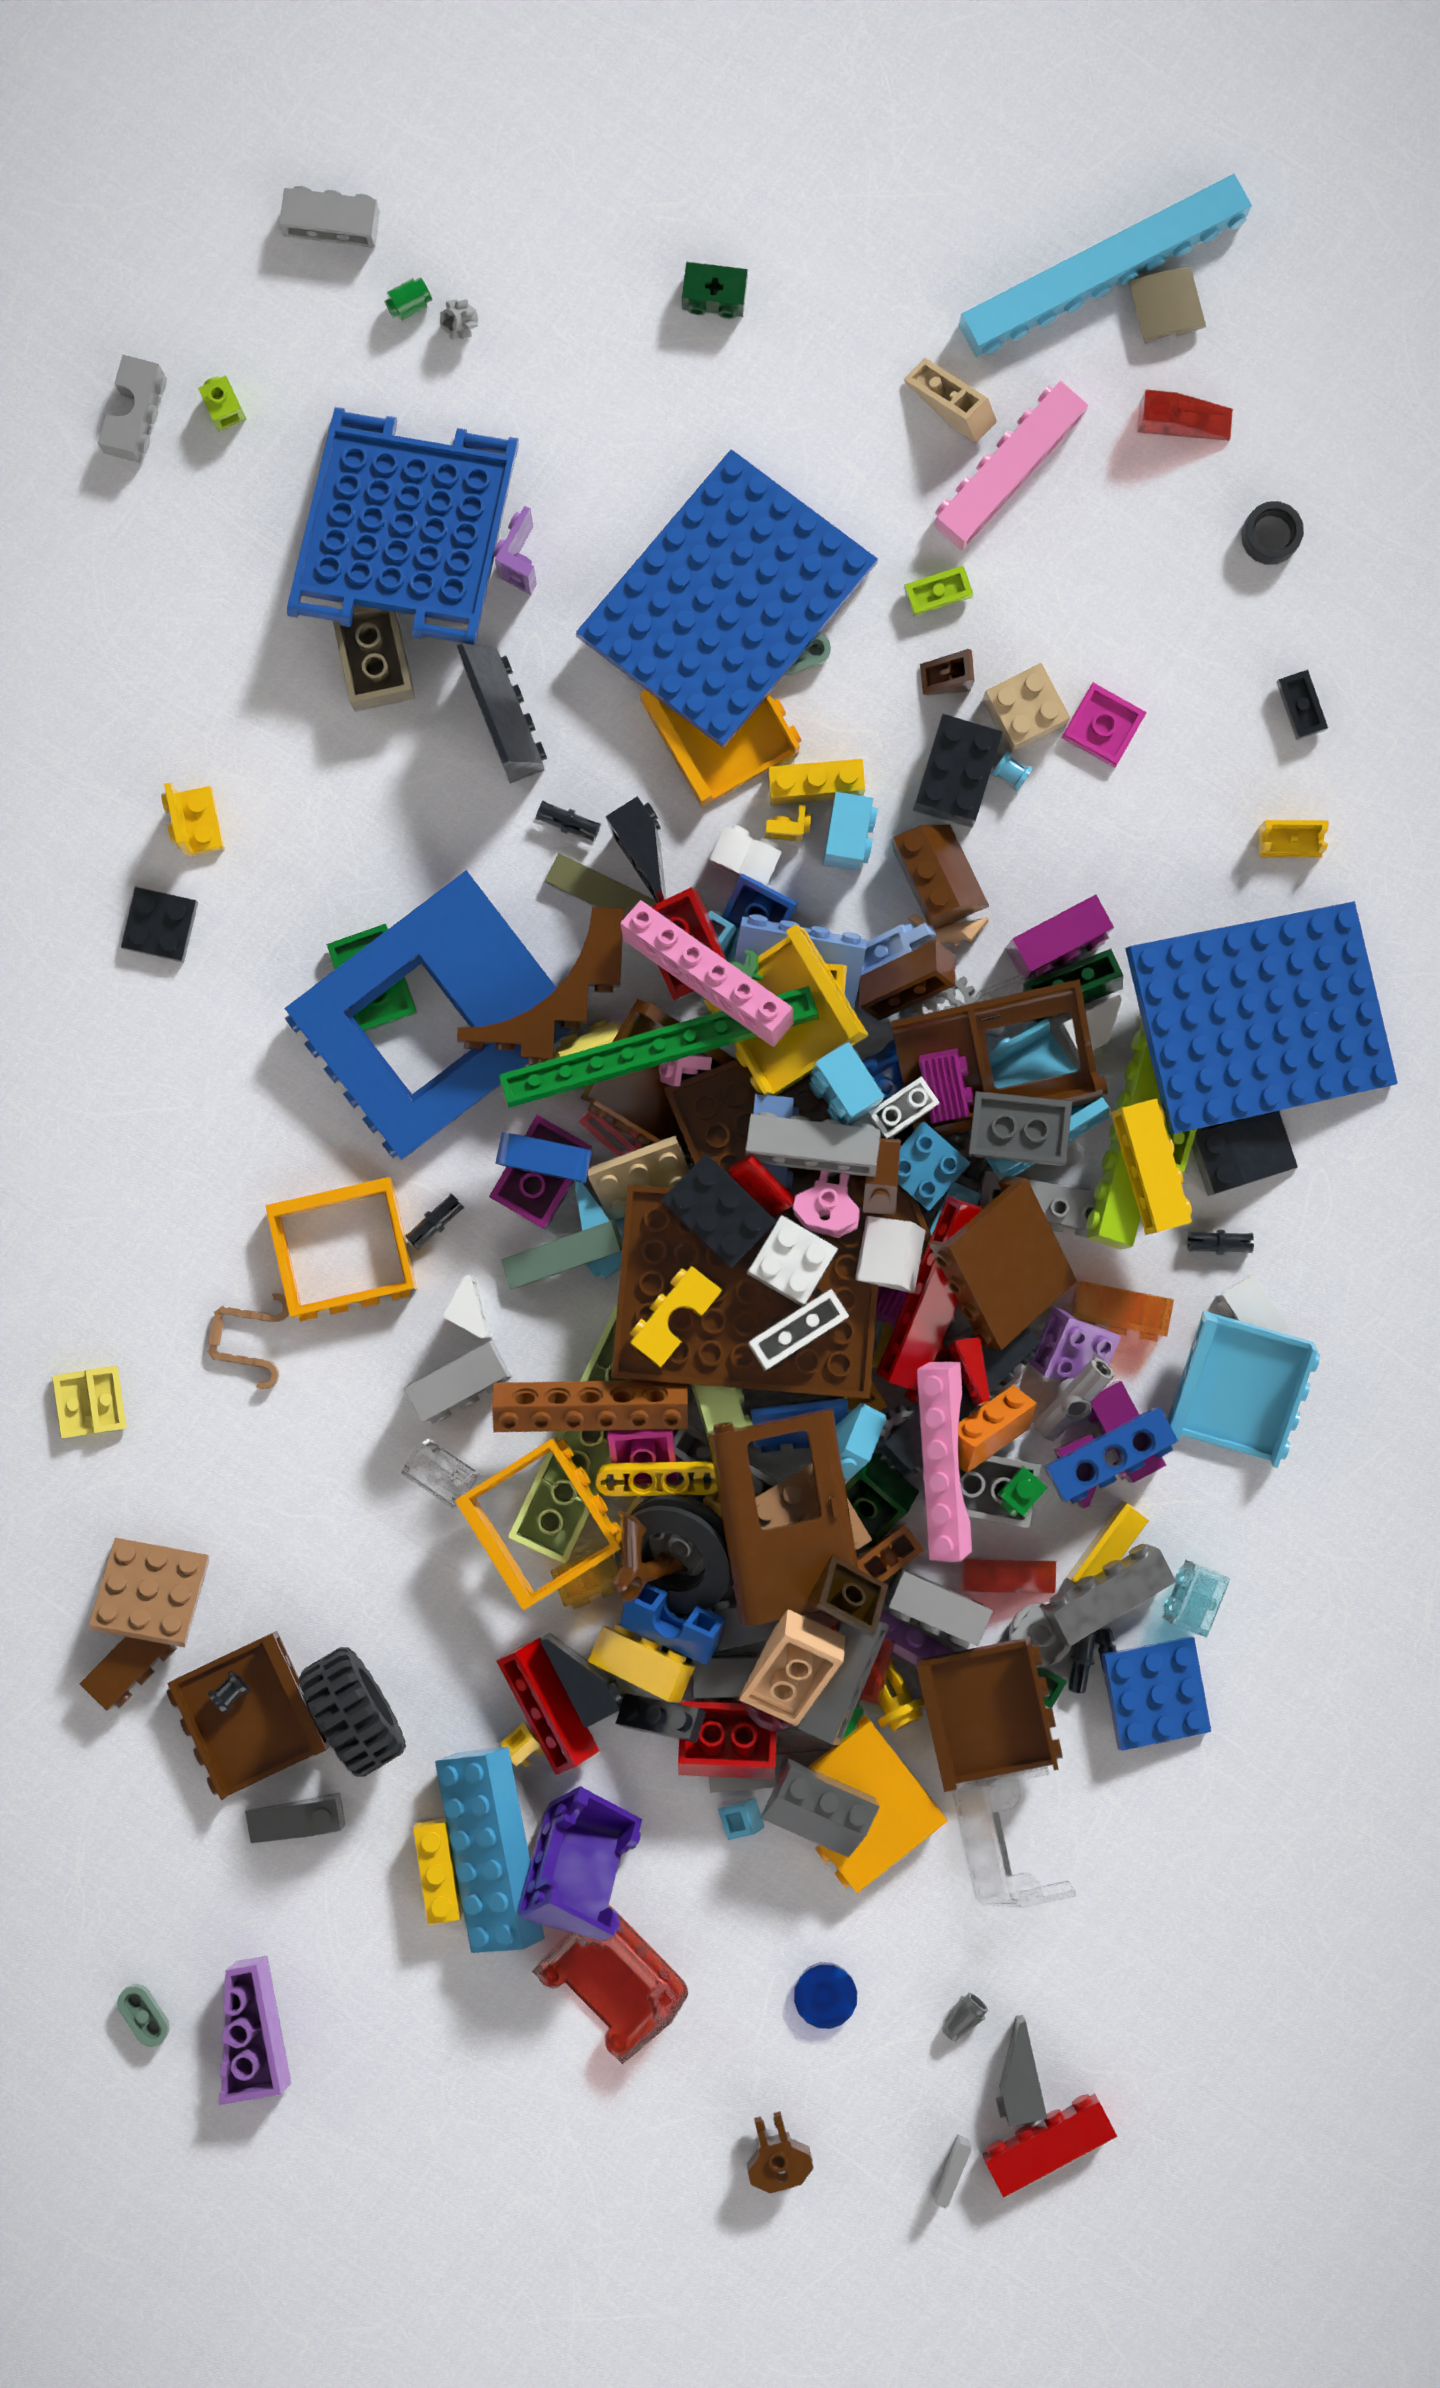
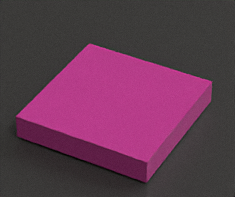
(1103, 725)

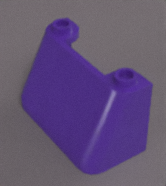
(578, 1864)

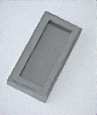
(952, 2171)

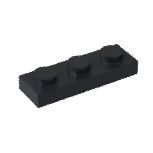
(660, 1717)

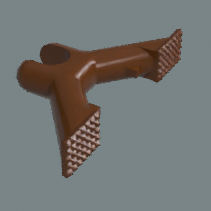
(634, 1573)

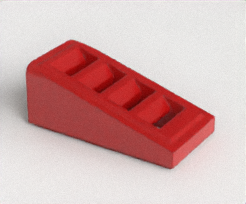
(972, 1366)

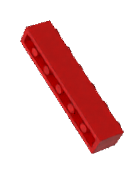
(927, 1311)

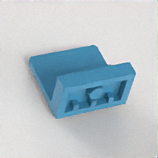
(928, 1166)

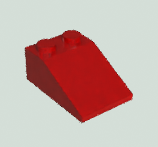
(690, 915)

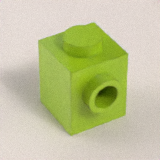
(221, 402)

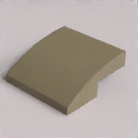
(1167, 304)

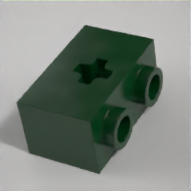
(703, 278)

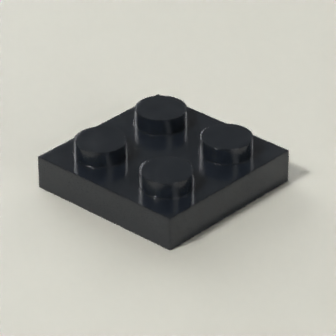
(159, 924)

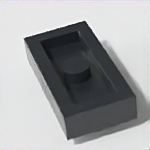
(1302, 704)

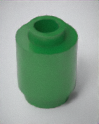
(408, 298)

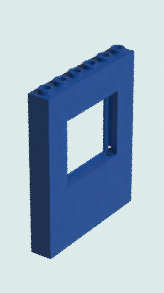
(478, 969)

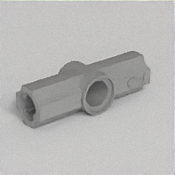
(1074, 1399)

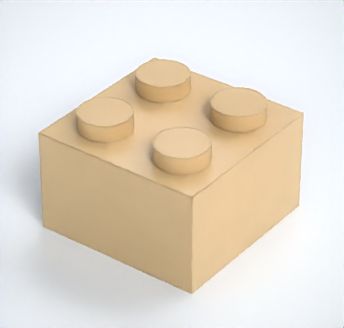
(1026, 708)

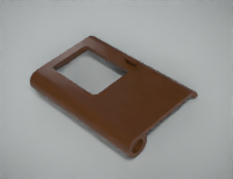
(965, 1030)
(780, 1565)

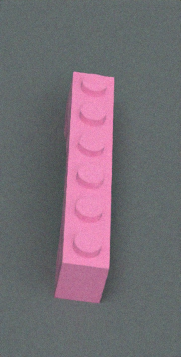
(939, 1417)

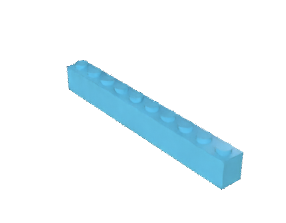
(1105, 265)

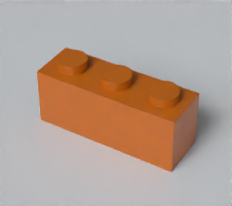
(993, 1427)

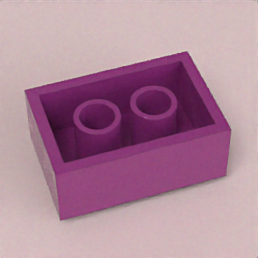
(1060, 938)
(535, 1194)

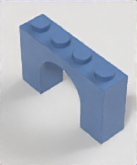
(846, 949)

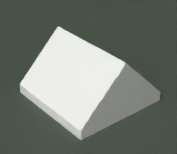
(890, 1253)
(468, 1309)

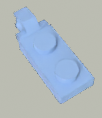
(895, 944)

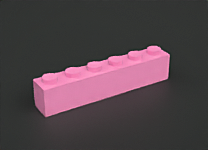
(1010, 465)

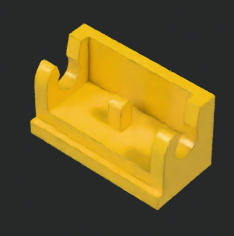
(1292, 838)

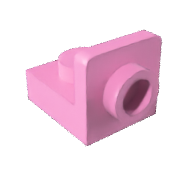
(672, 1071)

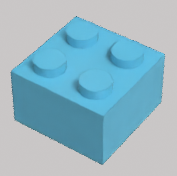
(848, 830)

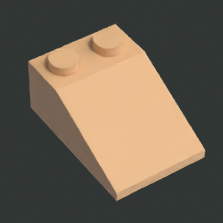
(794, 1667)

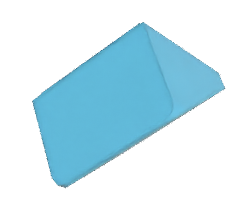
(741, 1819)

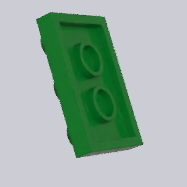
(392, 1004)

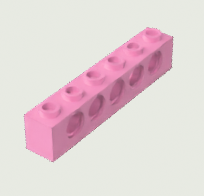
(707, 973)

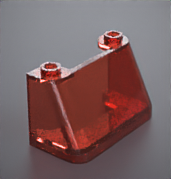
(620, 1983)

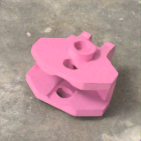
(827, 1201)

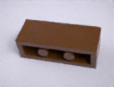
(907, 980)
(122, 1668)

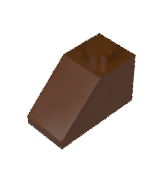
(881, 1190)

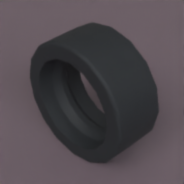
(1289, 516)

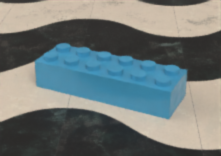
(487, 1847)

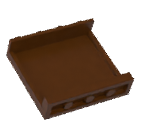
(639, 1098)
(1005, 1265)
(988, 1711)
(261, 1731)

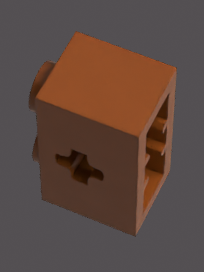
(890, 1553)

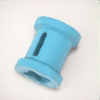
(1012, 771)

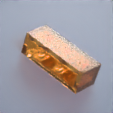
(1122, 1310)

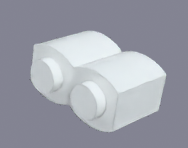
(741, 854)

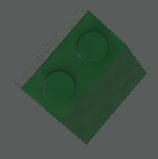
(879, 1497)

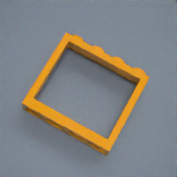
(325, 1199)
(497, 1549)

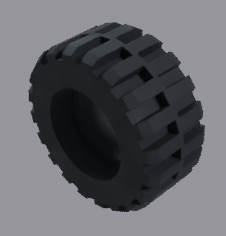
(352, 1712)

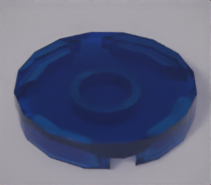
(825, 1995)

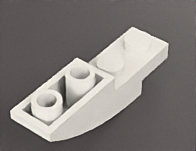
(900, 1110)

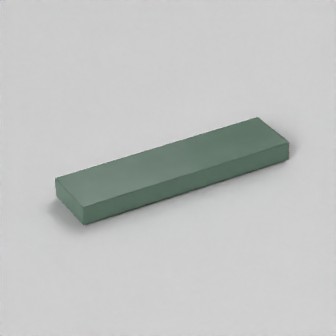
(562, 1254)

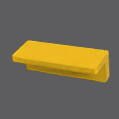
(1110, 1542)

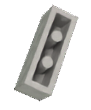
(329, 216)

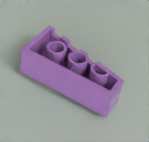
(252, 2035)

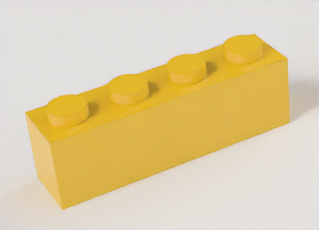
(1152, 1166)

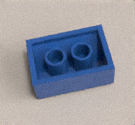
(798, 1439)

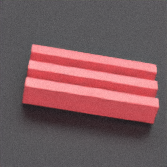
(584, 1122)

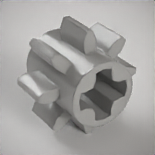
(458, 319)

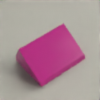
(642, 1447)

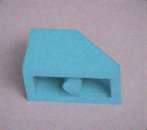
(858, 1437)

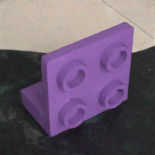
(510, 564)
(1070, 1345)

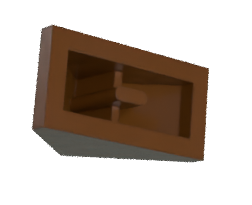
(948, 674)

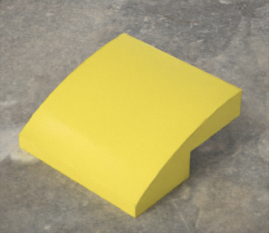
(89, 1402)

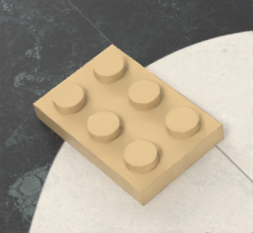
(654, 1165)

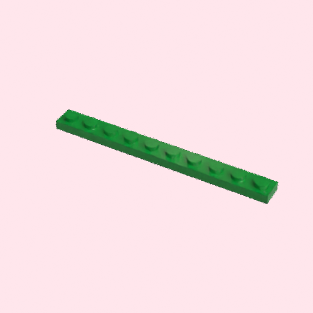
(639, 1052)

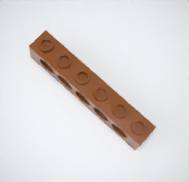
(589, 1406)

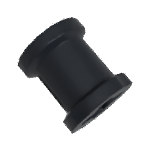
(229, 1691)

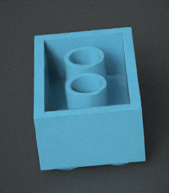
(845, 1085)

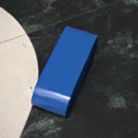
(543, 1157)

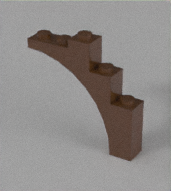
(534, 1030)

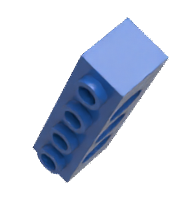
(1063, 1470)

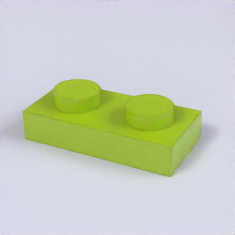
(938, 590)

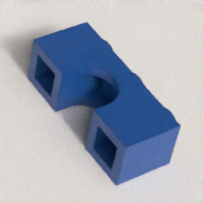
(693, 1637)

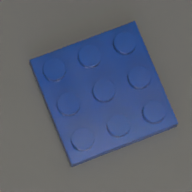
(1156, 1693)

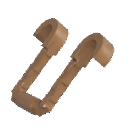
(216, 1332)

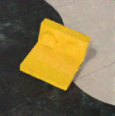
(193, 818)

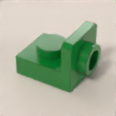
(1021, 1492)

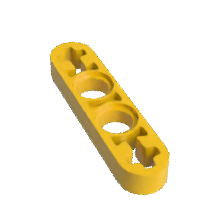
(658, 1473)

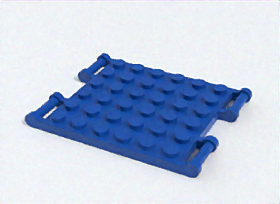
(403, 526)

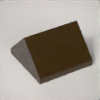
(850, 1595)

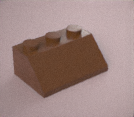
(938, 874)

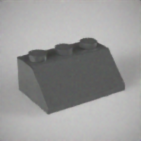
(820, 1808)

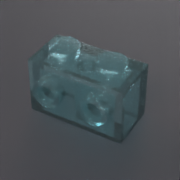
(1195, 1598)

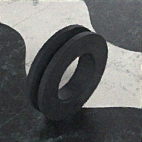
(700, 1527)

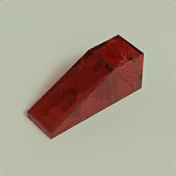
(1183, 416)
(1007, 1575)

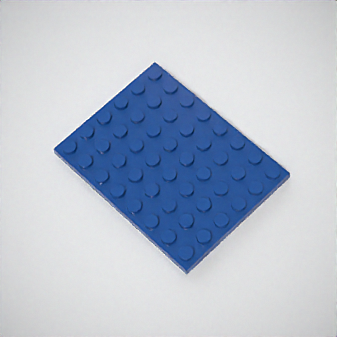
(726, 598)
(1261, 1016)

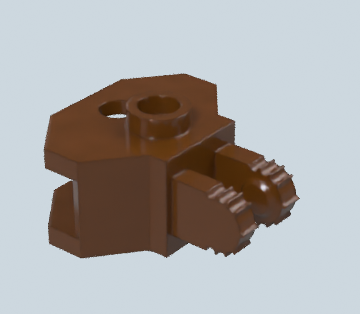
(777, 2155)

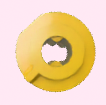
(901, 1709)

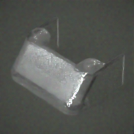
(984, 1844)

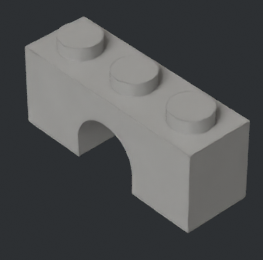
(128, 434)

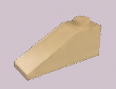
(952, 399)

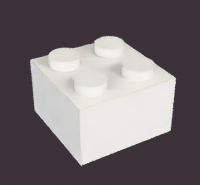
(792, 1261)

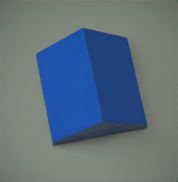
(757, 899)

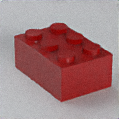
(728, 1745)

